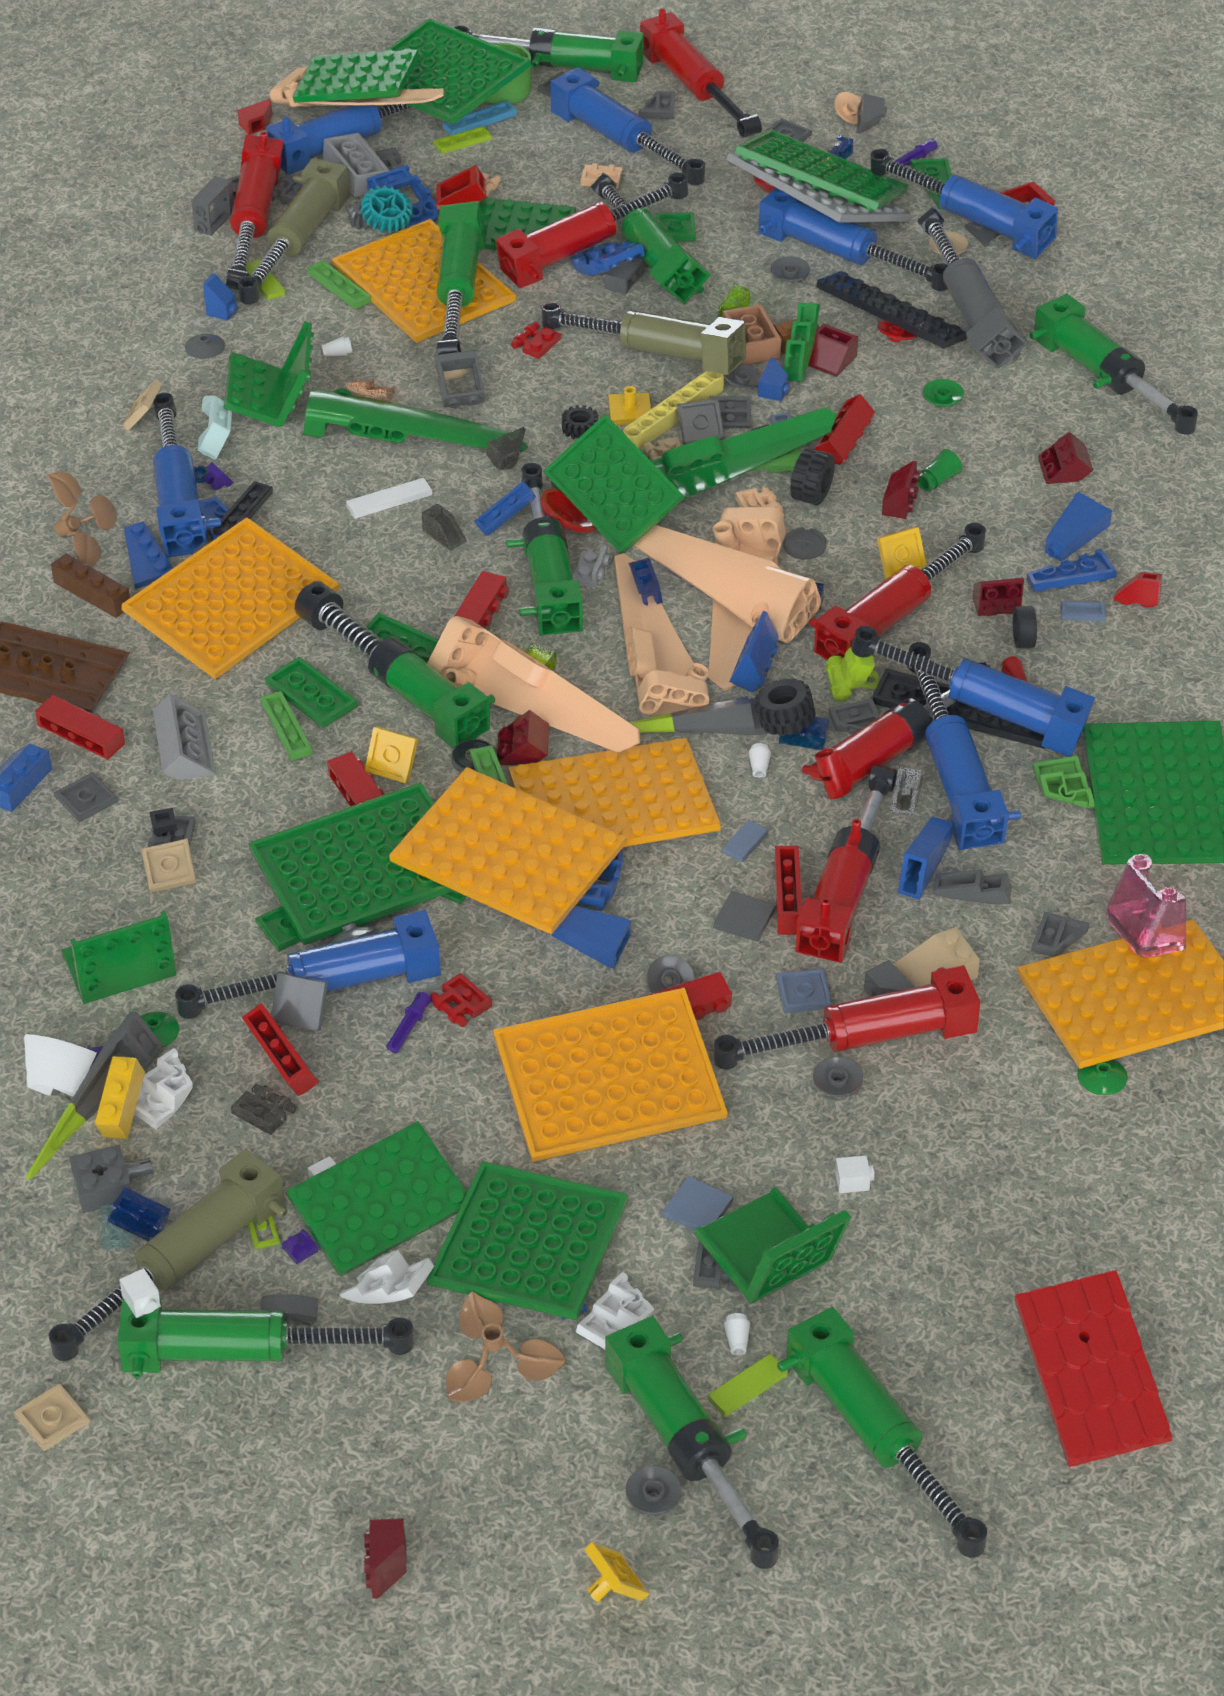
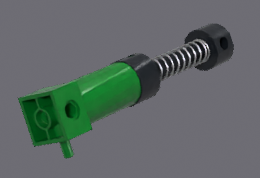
(457, 711)

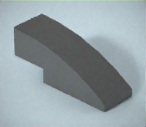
(973, 886)

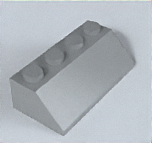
(358, 157)
(183, 739)

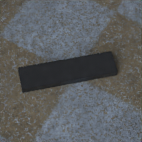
(245, 506)

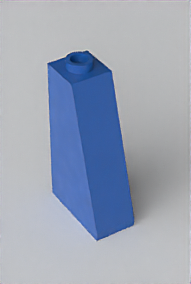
(1077, 526)
(924, 856)
(595, 934)

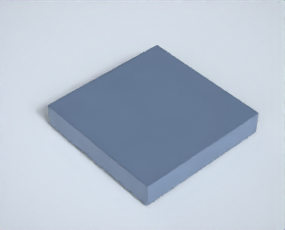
(803, 990)
(697, 1204)

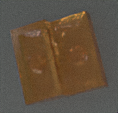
(366, 388)

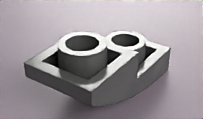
(294, 1306)

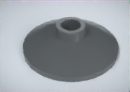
(790, 269)
(204, 346)
(744, 377)
(352, 931)
(670, 966)
(841, 1069)
(653, 1480)

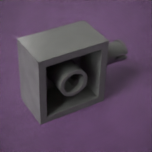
(103, 1175)

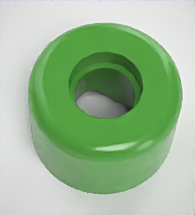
(520, 86)

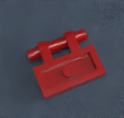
(540, 343)
(465, 995)

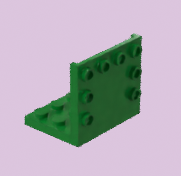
(266, 390)
(121, 959)
(770, 1244)

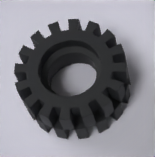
(575, 415)

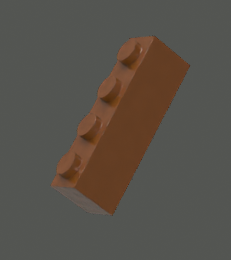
(90, 584)

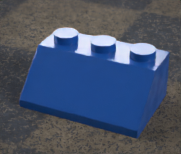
(756, 655)
(22, 774)

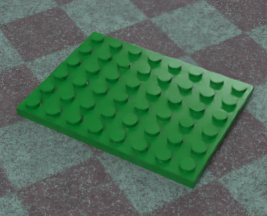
(459, 64)
(821, 169)
(1158, 790)
(341, 865)

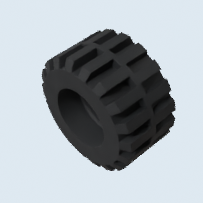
(812, 476)
(785, 706)

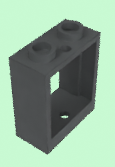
(215, 191)
(459, 361)

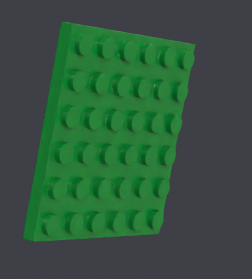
(528, 1240)

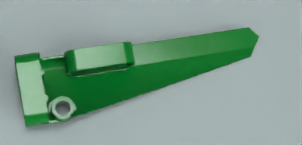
(390, 420)
(714, 461)

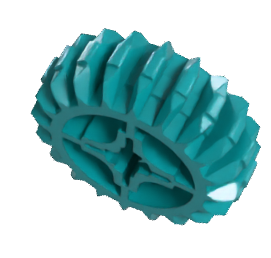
(386, 209)

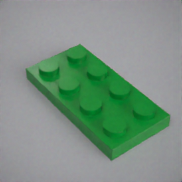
(311, 692)

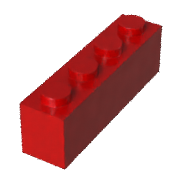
(847, 428)
(484, 598)
(80, 727)
(352, 779)
(787, 888)
(706, 994)
(280, 1049)

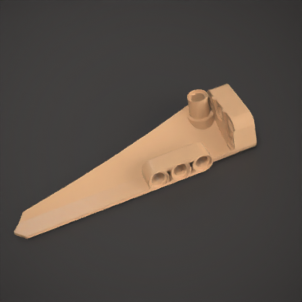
(284, 90)
(754, 532)
(736, 579)
(656, 657)
(523, 684)

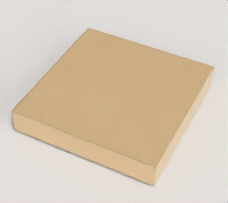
(142, 404)
(169, 865)
(51, 1416)

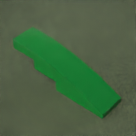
(802, 340)

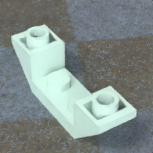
(218, 429)

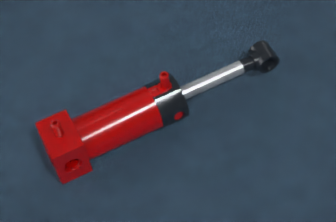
(827, 918)

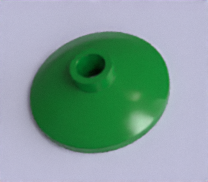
(943, 392)
(165, 1028)
(1103, 1082)

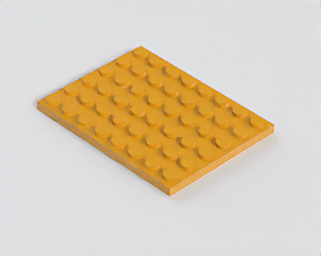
(403, 280)
(226, 597)
(639, 793)
(508, 850)
(1119, 1003)
(609, 1074)

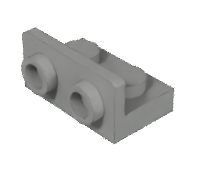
(592, 567)

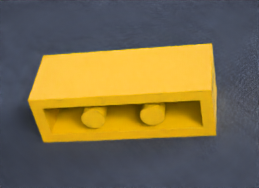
(119, 1097)

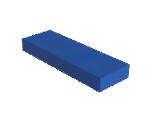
(505, 508)

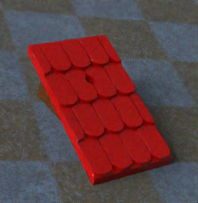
(1093, 1368)

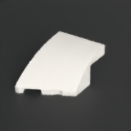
(55, 1064)
(163, 1090)
(388, 1280)
(614, 1311)

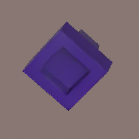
(217, 477)
(300, 1246)

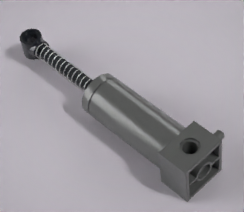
(991, 330)

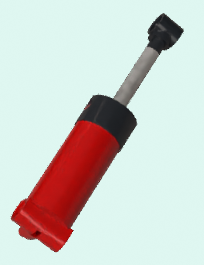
(874, 744)

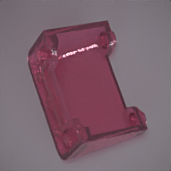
(1144, 917)

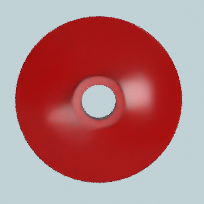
(893, 332)

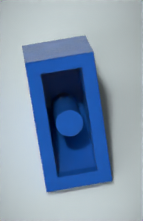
(219, 299)
(773, 382)

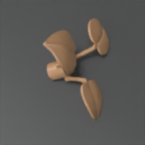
(67, 491)
(484, 1318)

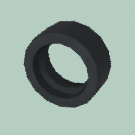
(1024, 627)

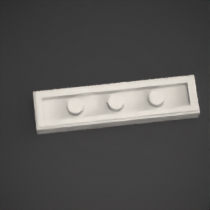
(389, 498)

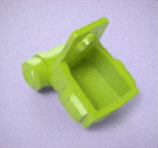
(850, 674)

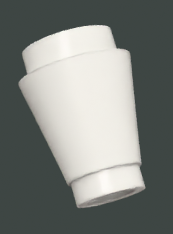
(338, 347)
(759, 759)
(737, 1332)

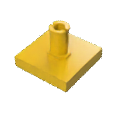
(628, 406)
(900, 550)
(391, 754)
(615, 1574)

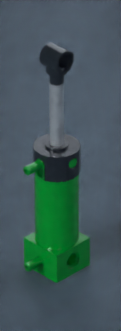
(550, 48)
(1063, 327)
(545, 544)
(642, 1363)

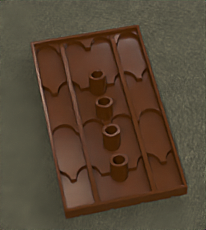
(56, 666)

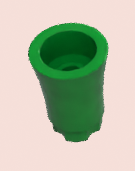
(940, 470)

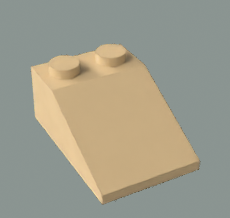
(943, 950)

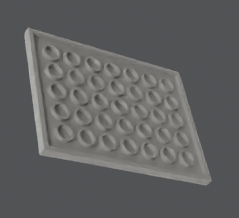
(832, 206)

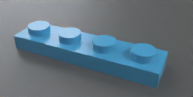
(482, 117)

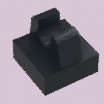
(163, 821)

